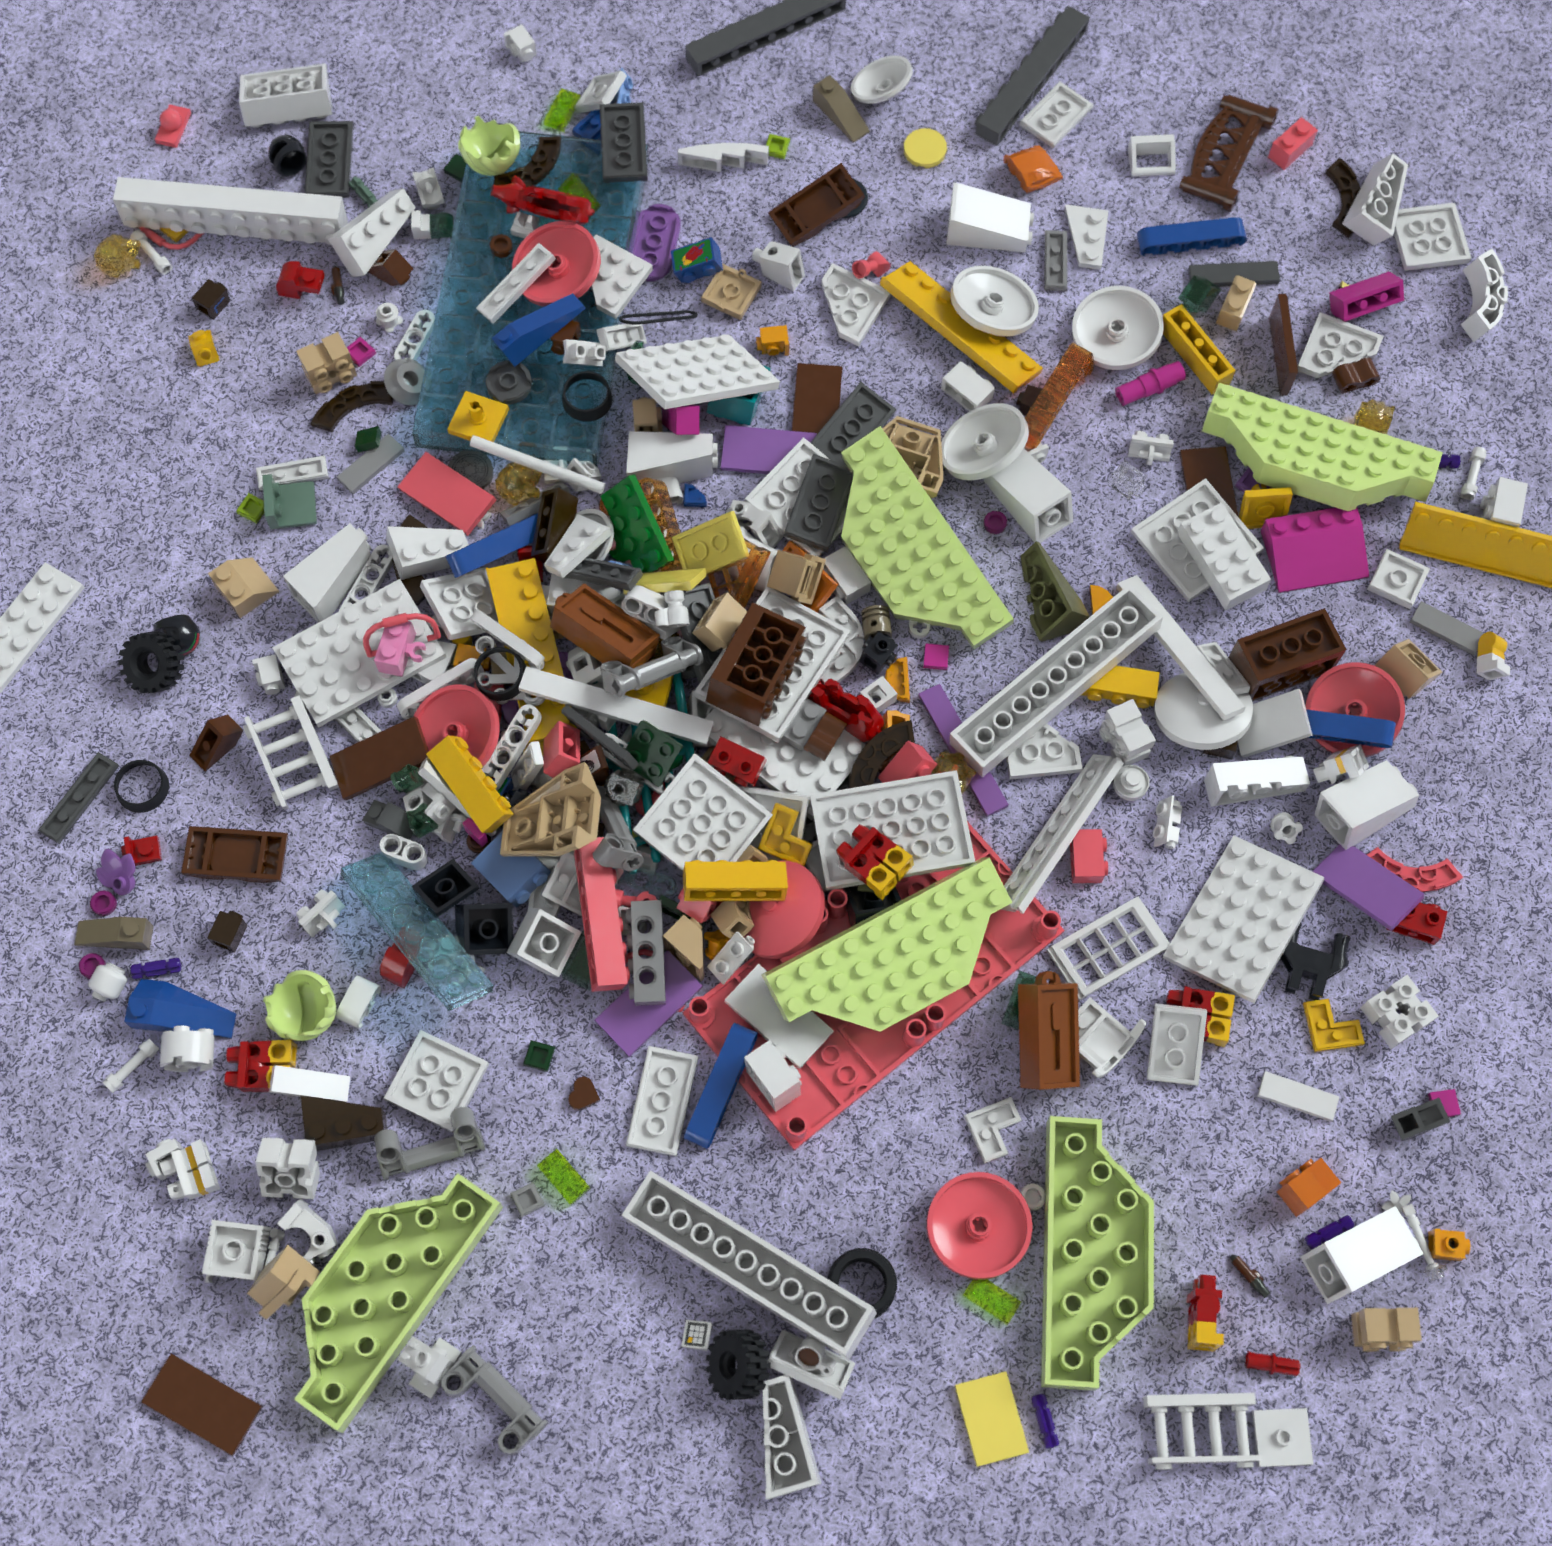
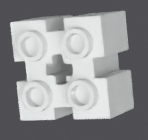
(1127, 733)
(1399, 1026)
(288, 1168)

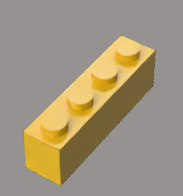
(1196, 349)
(1126, 684)
(470, 783)
(735, 881)

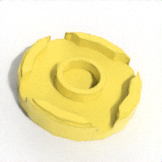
(925, 148)

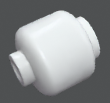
(107, 981)

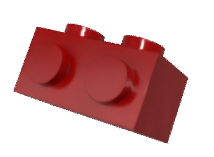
(737, 762)
(1423, 923)

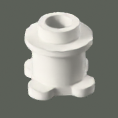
(388, 316)
(1285, 827)

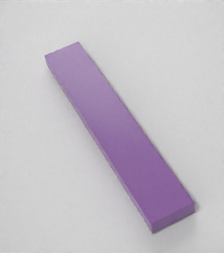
(946, 720)

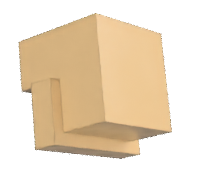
(796, 575)
(282, 1281)

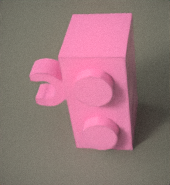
(396, 648)

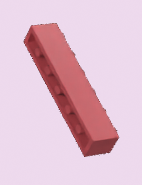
(601, 921)

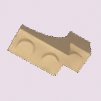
(735, 915)

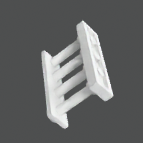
(305, 734)
(1212, 1404)

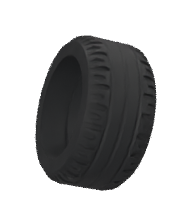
(877, 1260)

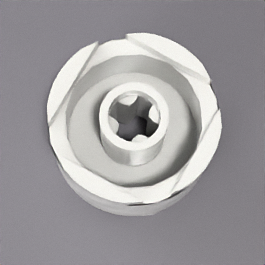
(187, 1049)

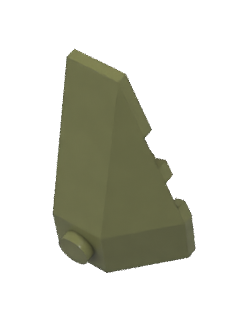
(1054, 601)

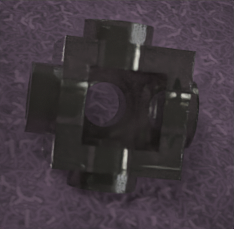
(624, 787)

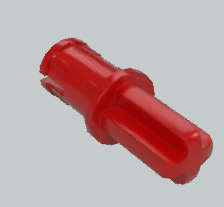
(1272, 1363)

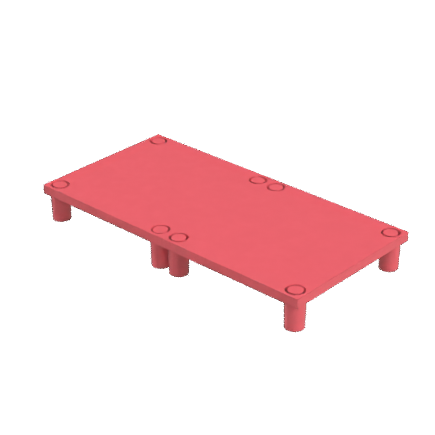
(859, 1056)

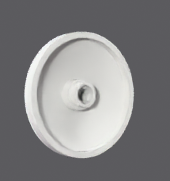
(994, 301)
(1118, 327)
(984, 441)
(1192, 721)

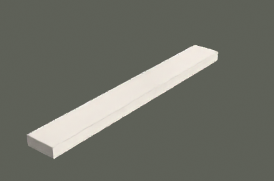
(1189, 657)
(619, 708)

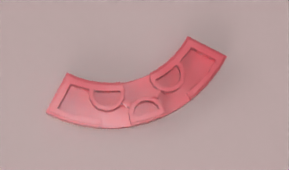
(1423, 878)

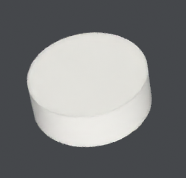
(1034, 1196)

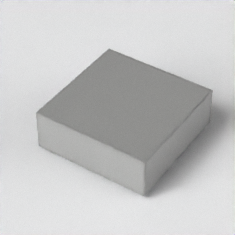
(527, 1199)

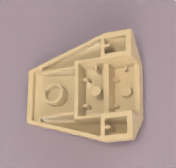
(919, 450)
(555, 816)

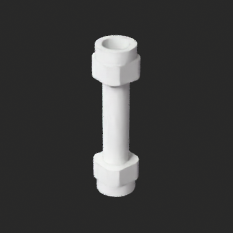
(160, 263)
(1469, 488)
(114, 1081)

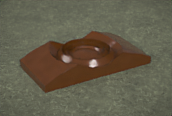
(817, 205)
(234, 854)

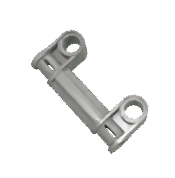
(676, 658)
(617, 846)
(395, 1160)
(501, 1392)

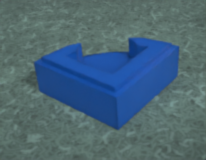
(693, 497)

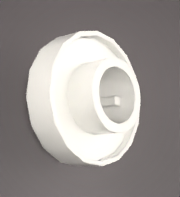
(1131, 782)

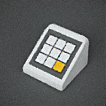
(696, 1335)

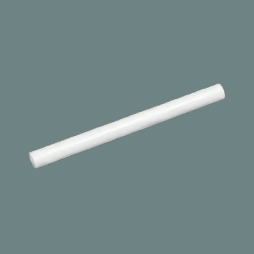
(537, 464)

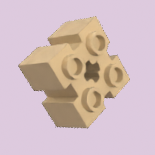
(327, 363)
(1386, 1328)

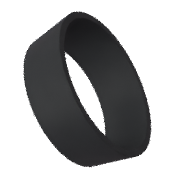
(587, 415)
(509, 693)
(155, 801)

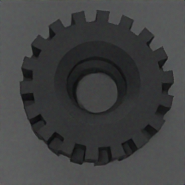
(136, 662)
(751, 1368)

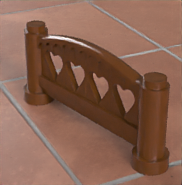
(1219, 188)

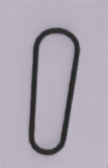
(621, 318)

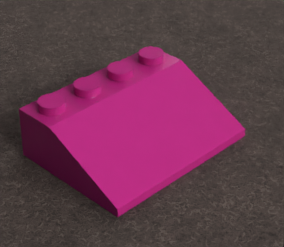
(1315, 548)

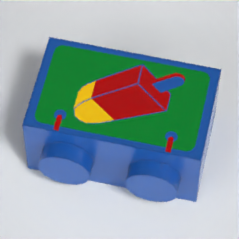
(696, 260)

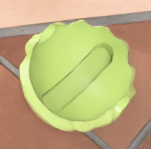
(489, 146)
(300, 1006)

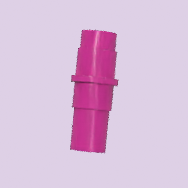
(1151, 383)

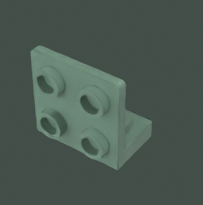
(289, 503)

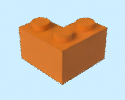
(1306, 1188)

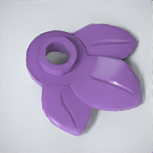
(117, 872)

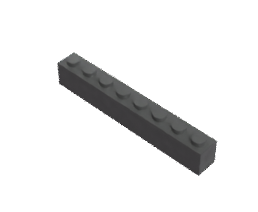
(757, 31)
(1031, 76)

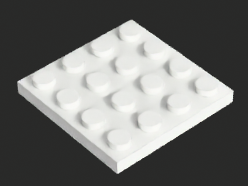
(781, 487)
(1160, 537)
(702, 817)

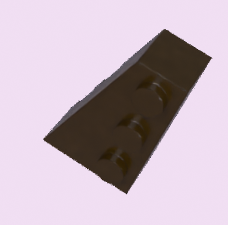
(340, 1123)

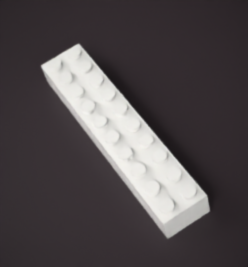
(228, 210)
(1055, 680)
(750, 1265)

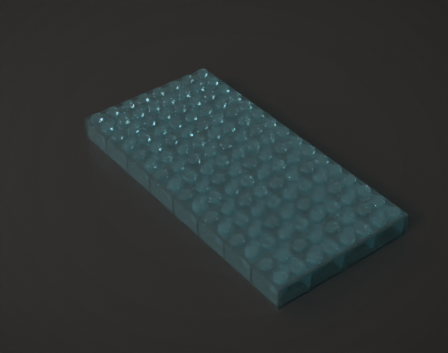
(462, 336)

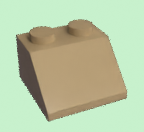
(243, 584)
(1409, 667)
(685, 943)

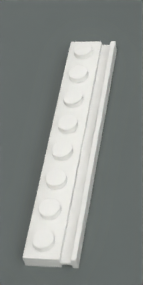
(1060, 830)

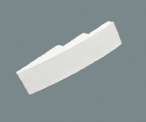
(716, 155)

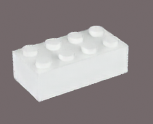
(1223, 556)

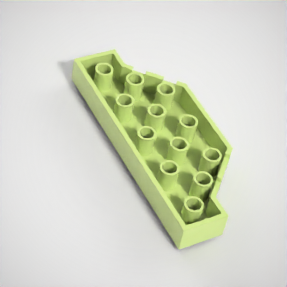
(1318, 453)
(912, 549)
(897, 956)
(1094, 1254)
(382, 1290)

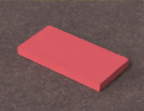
(446, 493)

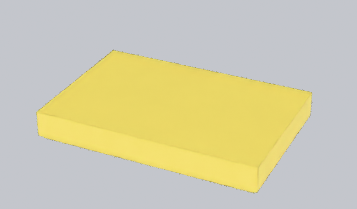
(711, 544)
(671, 580)
(991, 1419)

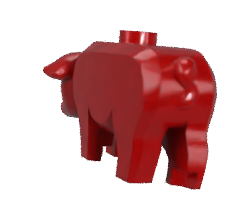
(543, 202)
(858, 712)

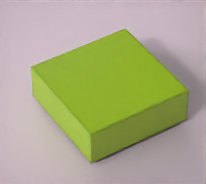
(777, 146)
(251, 508)

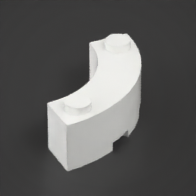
(1488, 294)

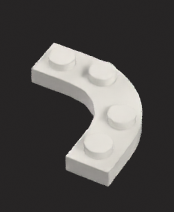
(851, 651)

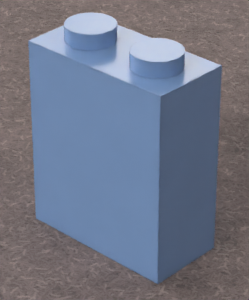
(512, 876)

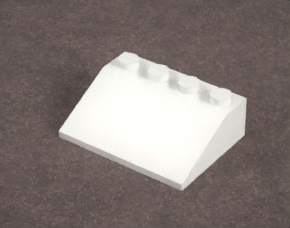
(285, 95)

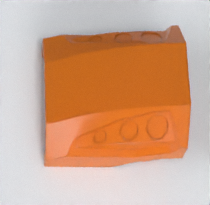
(1033, 168)

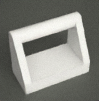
(1150, 146)

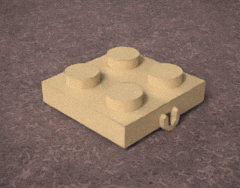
(731, 291)

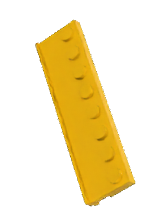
(934, 306)
(1479, 544)
(524, 612)

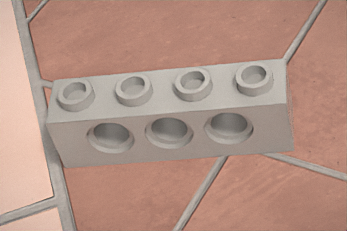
(651, 913)

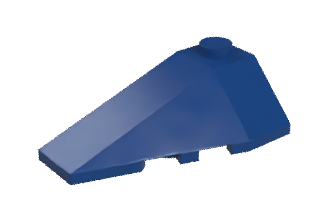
(531, 331)
(163, 1006)

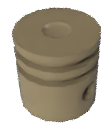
(875, 620)

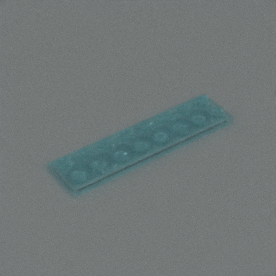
(416, 931)

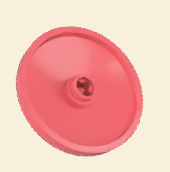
(575, 263)
(1357, 691)
(461, 713)
(789, 924)
(979, 1225)

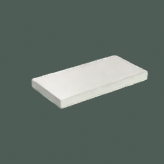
(757, 1007)
(662, 1101)

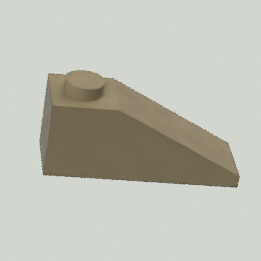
(839, 108)
(115, 933)

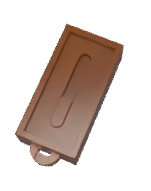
(603, 628)
(1048, 1033)

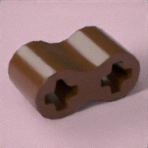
(1355, 375)
(825, 736)

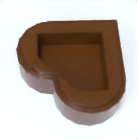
(583, 1094)

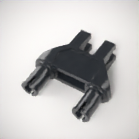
(1313, 964)

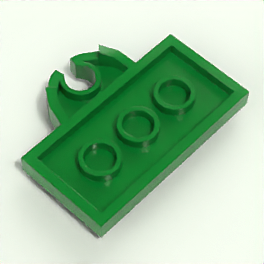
(635, 527)

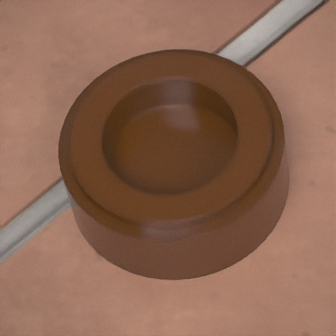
(501, 246)

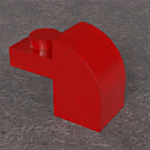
(298, 279)
(396, 967)

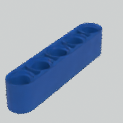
(1191, 235)
(492, 547)
(1351, 729)
(720, 1086)

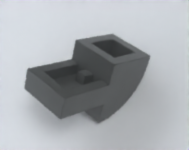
(388, 819)
(1420, 1119)

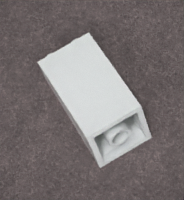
(988, 220)
(671, 455)
(1033, 497)
(329, 572)
(1365, 803)
(1361, 1255)

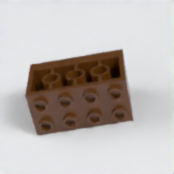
(1288, 653)
(756, 664)

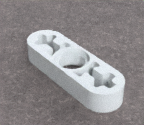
(415, 329)

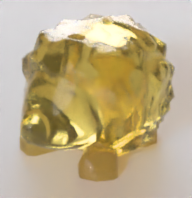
(117, 255)
(1374, 416)
(517, 483)
(952, 762)

